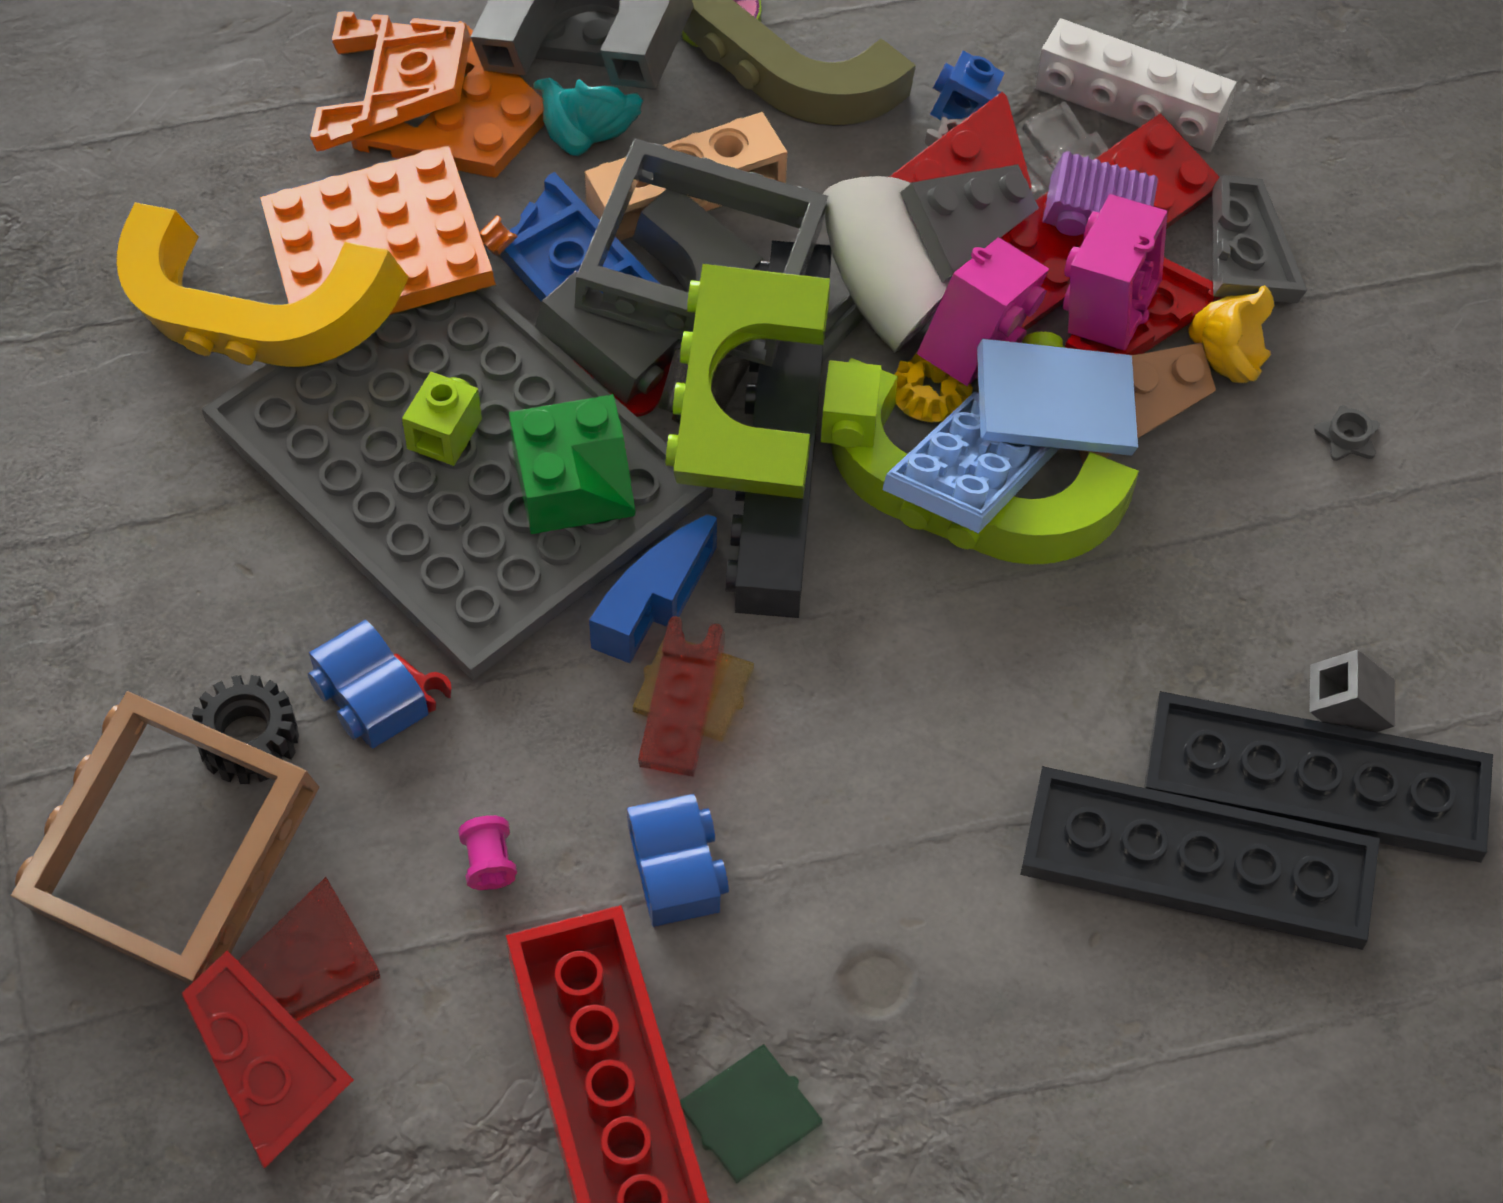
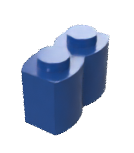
(367, 684)
(675, 859)

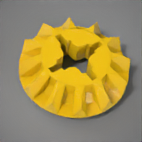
(921, 401)

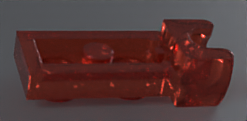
(681, 700)

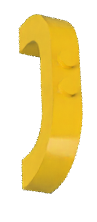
(296, 334)

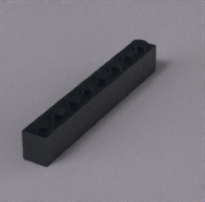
(772, 526)

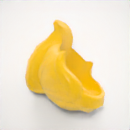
(1234, 334)

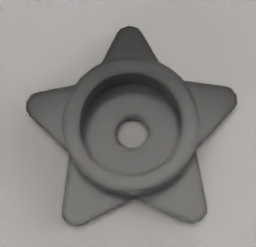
(1349, 421)

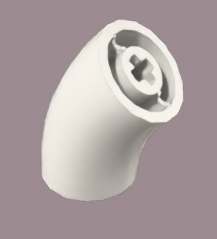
(882, 257)

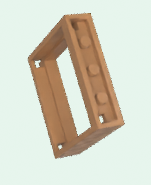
(244, 878)

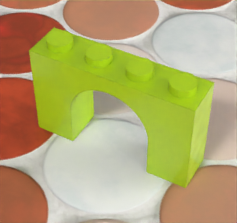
(731, 310)

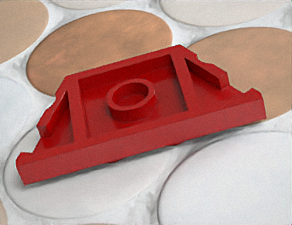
(976, 144)

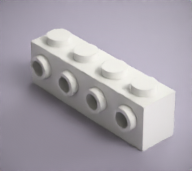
(1134, 83)

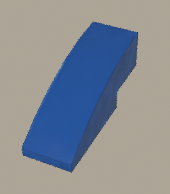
(653, 589)

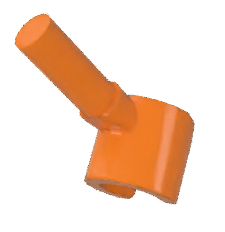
(496, 236)

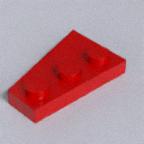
(1171, 308)
(263, 1056)

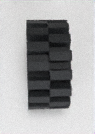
(244, 701)

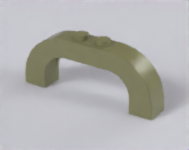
(796, 84)

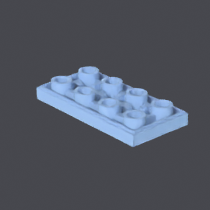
(963, 475)

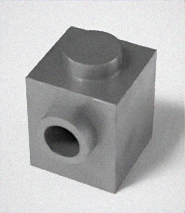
(1352, 692)

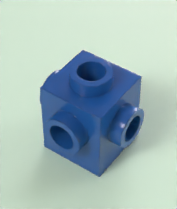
(965, 87)

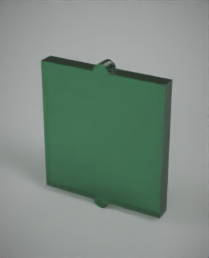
(750, 1113)

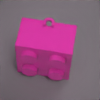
(1115, 271)
(983, 302)

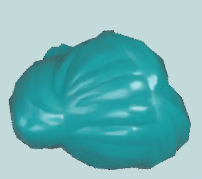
(585, 113)

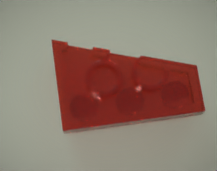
(311, 955)

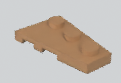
(1167, 385)

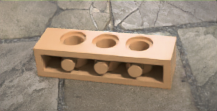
(741, 144)

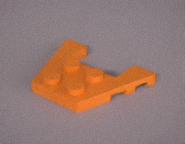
(411, 75)
(483, 130)

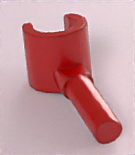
(430, 681)

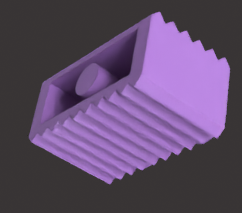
(1084, 185)

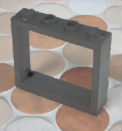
(664, 307)

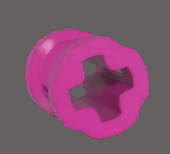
(487, 852)

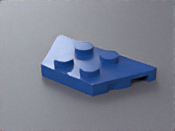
(556, 238)

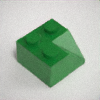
(572, 464)

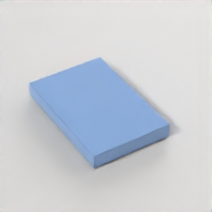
(1056, 397)

